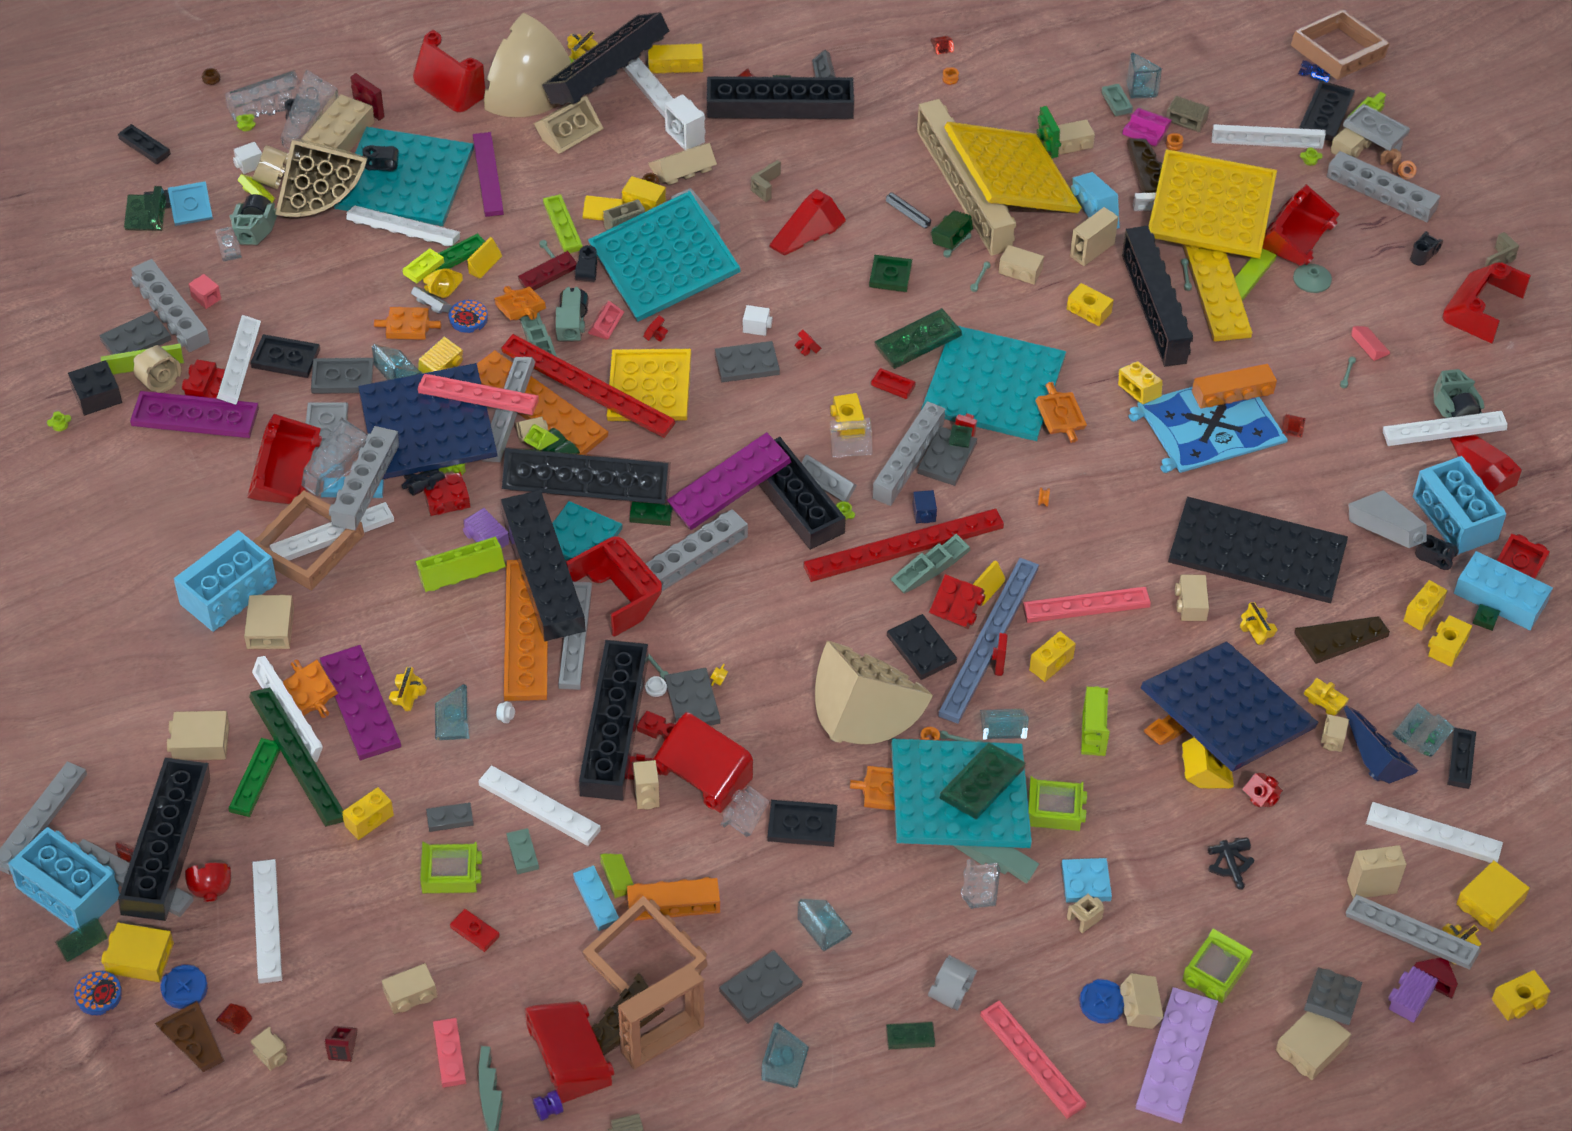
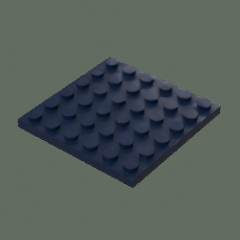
(430, 428)
(1229, 706)

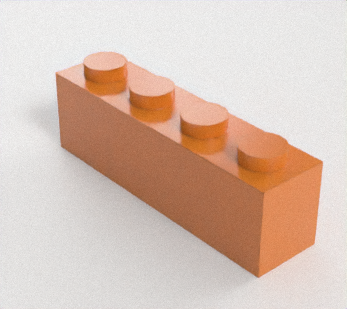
(1234, 386)
(678, 897)

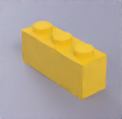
(675, 58)

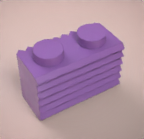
(483, 526)
(1413, 993)

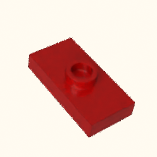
(893, 383)
(1000, 653)
(474, 930)

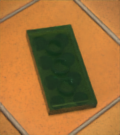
(918, 338)
(982, 780)

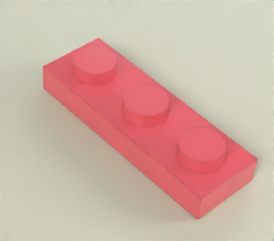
(449, 1052)

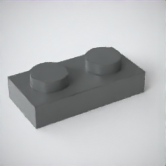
(823, 65)
(449, 817)

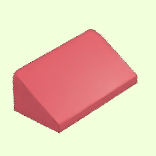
(606, 321)
(1369, 342)

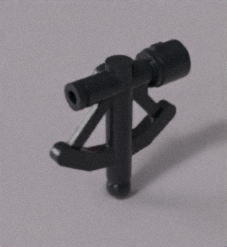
(418, 482)
(1227, 850)

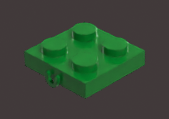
(1048, 132)

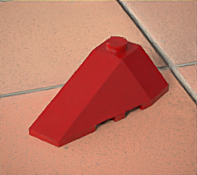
(812, 219)
(1488, 463)

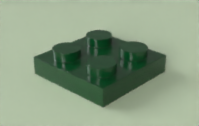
(890, 273)

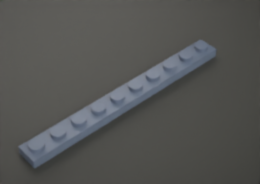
(982, 651)

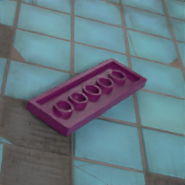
(194, 414)
(729, 481)
(360, 703)

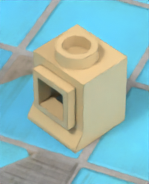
(524, 426)
(1334, 733)
(1089, 918)
(269, 1049)

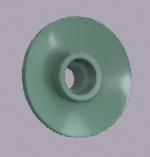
(1312, 278)

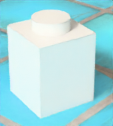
(247, 157)
(756, 320)

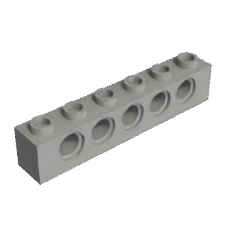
(1383, 186)
(169, 305)
(908, 454)
(364, 478)
(698, 548)

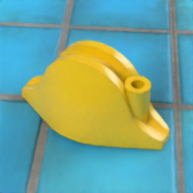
(442, 282)

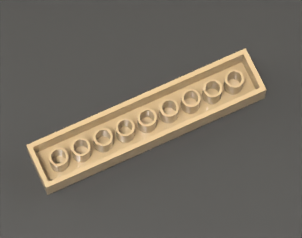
(989, 220)

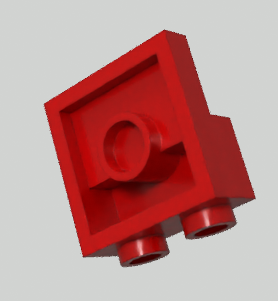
(203, 379)
(447, 495)
(1524, 555)
(957, 601)

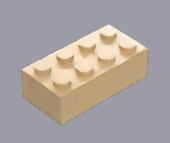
(342, 124)

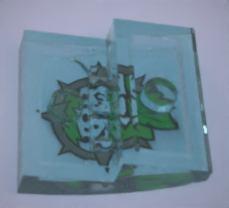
(1423, 730)

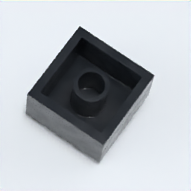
(95, 387)

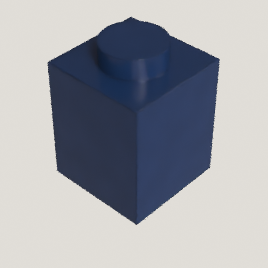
(924, 506)

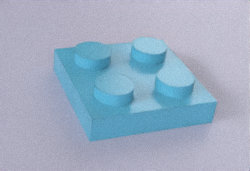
(190, 203)
(1085, 878)

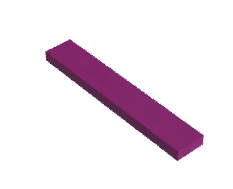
(488, 174)

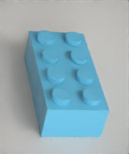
(1504, 589)

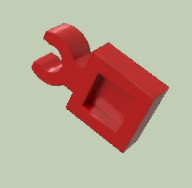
(654, 725)

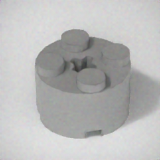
(952, 982)

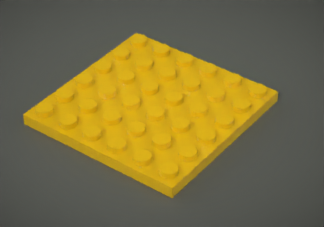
(1012, 167)
(1212, 203)

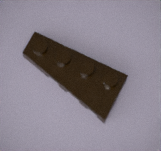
(1145, 164)
(1337, 638)
(607, 1030)

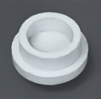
(656, 686)
(505, 712)

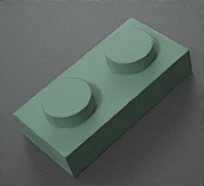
(1117, 99)
(522, 851)

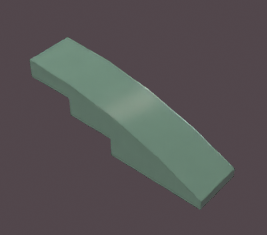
(537, 334)
(931, 564)
(1007, 858)
(490, 1097)

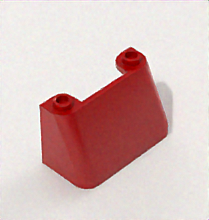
(449, 81)
(1299, 226)
(282, 459)
(705, 760)
(569, 1048)

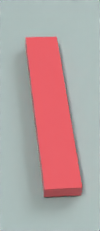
(478, 394)
(1086, 604)
(1033, 1059)

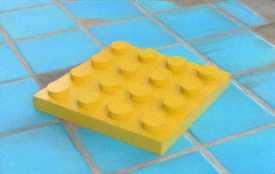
(654, 378)

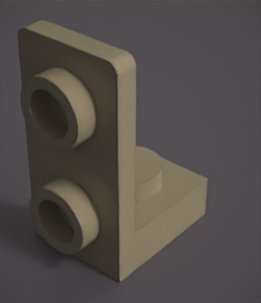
(760, 181)
(1506, 248)

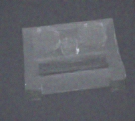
(851, 444)

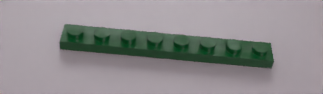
(297, 756)

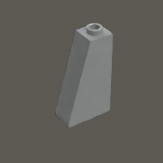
(1389, 519)

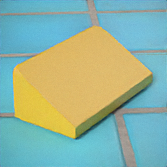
(596, 205)
(484, 258)
(990, 580)

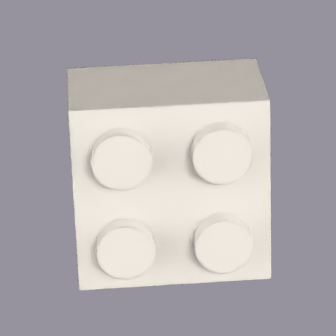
(684, 122)

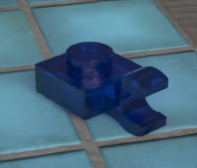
(1315, 71)

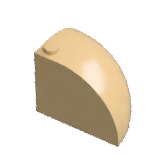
(521, 67)
(317, 178)
(864, 697)

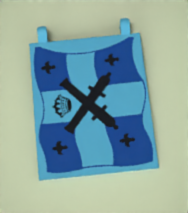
(1207, 434)

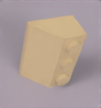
(569, 125)
(684, 163)

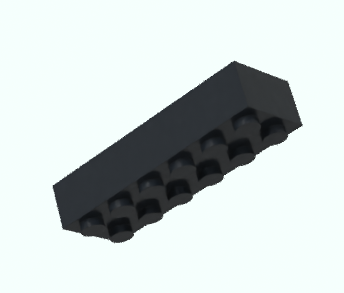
(804, 502)

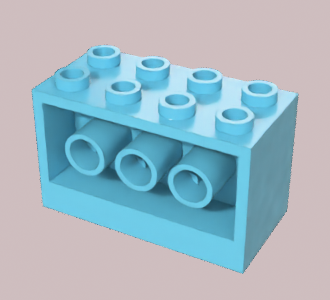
(1459, 504)
(223, 579)
(64, 879)

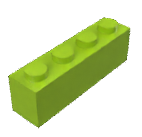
(460, 564)

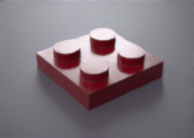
(368, 94)

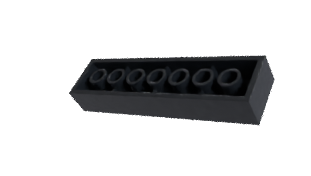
(606, 58)
(780, 97)
(1157, 296)
(586, 475)
(543, 565)
(613, 720)
(164, 839)

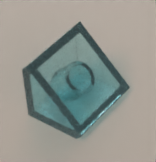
(1143, 78)
(392, 363)
(453, 715)
(1004, 723)
(822, 922)
(783, 1058)

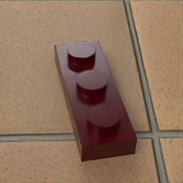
(548, 271)

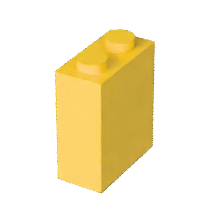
(1492, 896)
(137, 952)

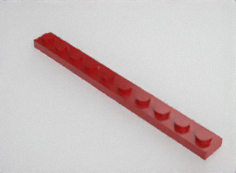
(590, 386)
(902, 545)

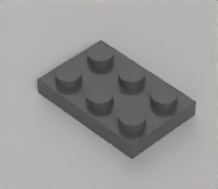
(136, 335)
(747, 361)
(341, 374)
(943, 460)
(692, 694)
(760, 986)
(1333, 996)

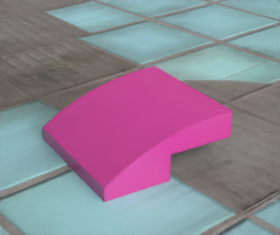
(1147, 126)

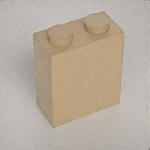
(1094, 236)
(269, 622)
(198, 735)
(1376, 872)
(1312, 1043)

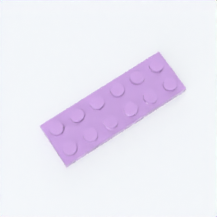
(1176, 1055)

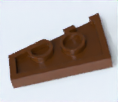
(193, 1036)

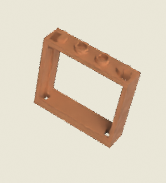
(1374, 45)
(326, 561)
(591, 952)
(639, 1049)

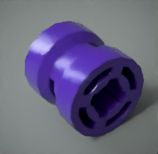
(548, 1105)

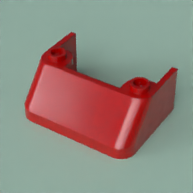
(1467, 310)
(619, 562)

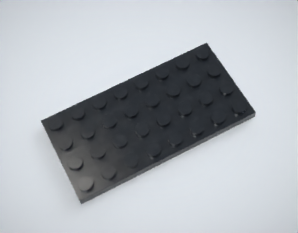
(1258, 549)

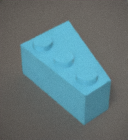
(1094, 194)

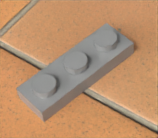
(829, 479)

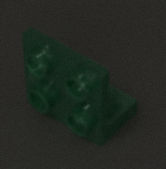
(145, 211)

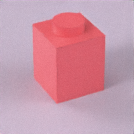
(204, 291)

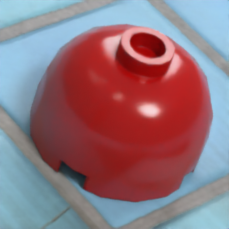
(208, 881)

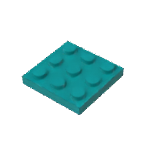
(582, 529)

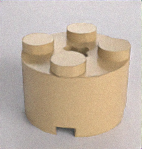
(271, 167)
(156, 369)

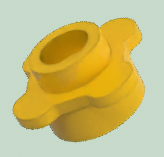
(718, 675)

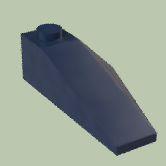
(1376, 751)

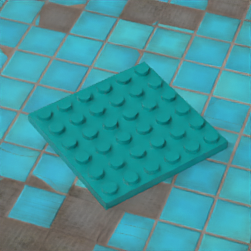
(422, 183)
(664, 256)
(995, 381)
(925, 769)

